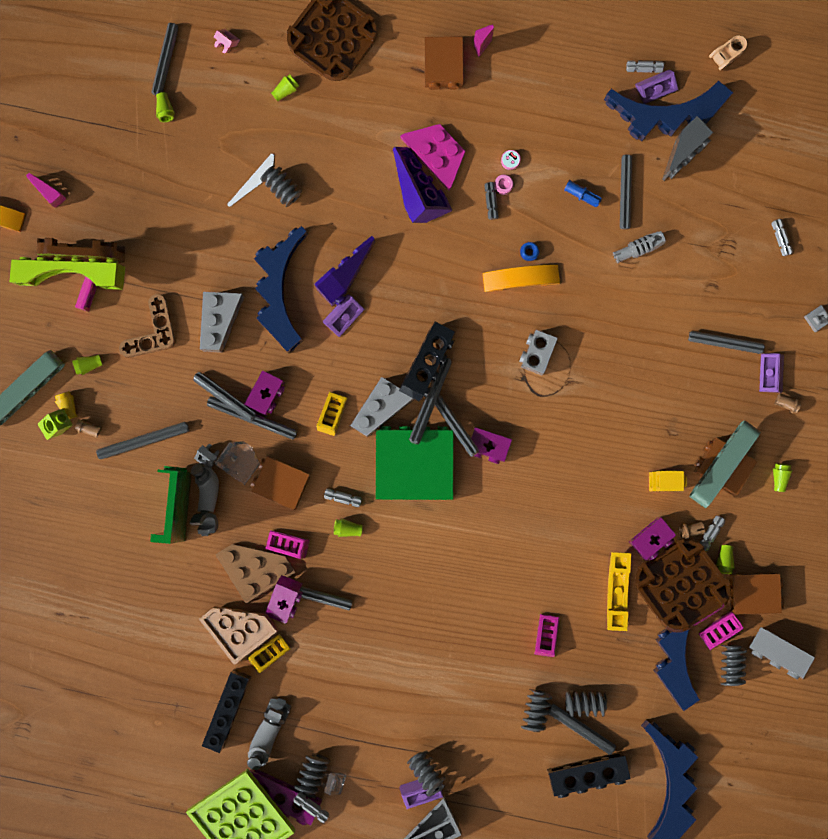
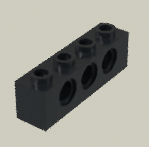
(412, 385)
(226, 711)
(578, 770)

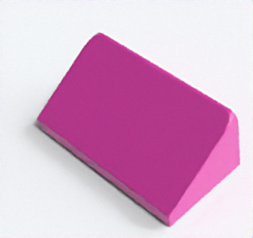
(483, 38)
(86, 295)

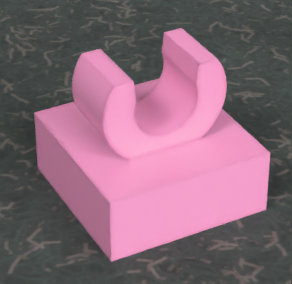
(228, 39)

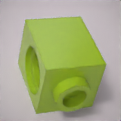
(55, 424)

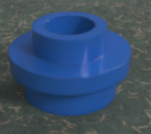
(529, 245)

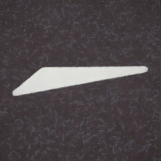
(254, 181)

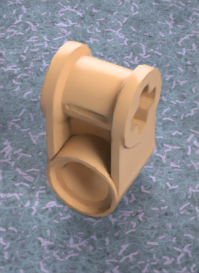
(727, 54)

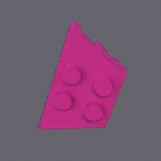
(436, 151)

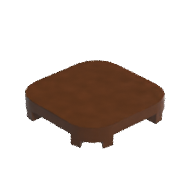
(332, 37)
(100, 250)
(682, 586)

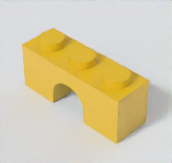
(667, 481)

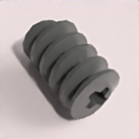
(280, 185)
(734, 665)
(586, 703)
(536, 711)
(426, 773)
(312, 775)

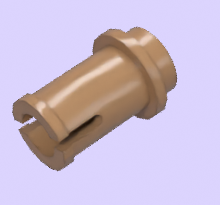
(788, 403)
(87, 428)
(690, 530)

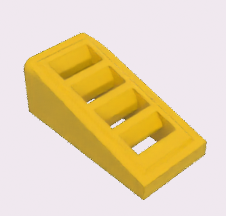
(325, 428)
(255, 663)

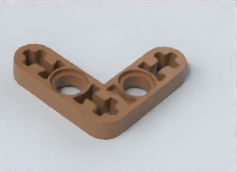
(156, 337)

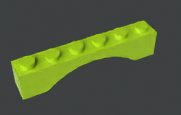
(33, 272)

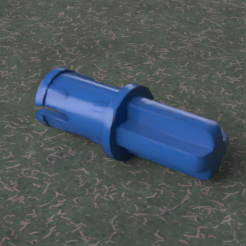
(583, 194)

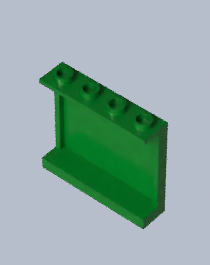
(411, 469)
(176, 506)

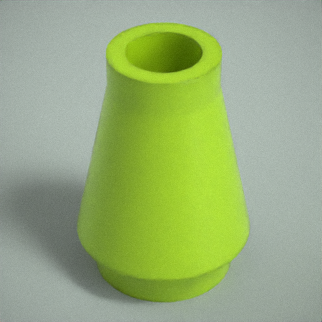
(285, 87)
(164, 109)
(86, 364)
(781, 476)
(345, 528)
(726, 560)

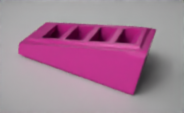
(53, 196)
(304, 543)
(724, 636)
(543, 652)

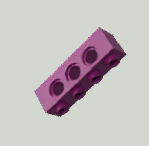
(277, 786)

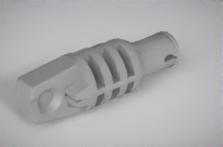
(640, 246)

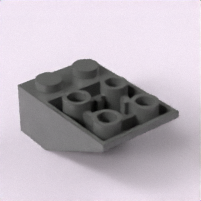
(690, 140)

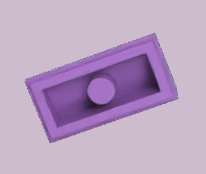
(657, 86)
(343, 315)
(771, 373)
(415, 795)

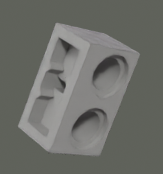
(542, 354)

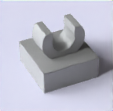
(817, 318)
(205, 457)

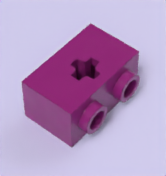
(256, 398)
(500, 444)
(658, 529)
(283, 599)

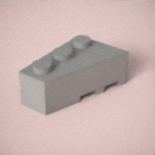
(218, 316)
(380, 407)
(781, 654)
(437, 824)

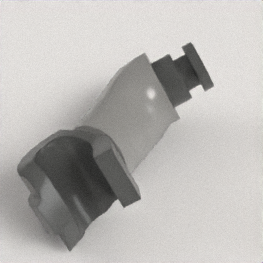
(209, 487)
(265, 736)

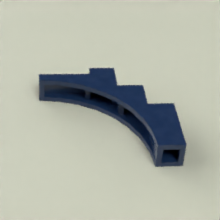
(667, 118)
(271, 288)
(674, 670)
(677, 759)

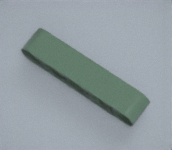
(28, 384)
(724, 464)

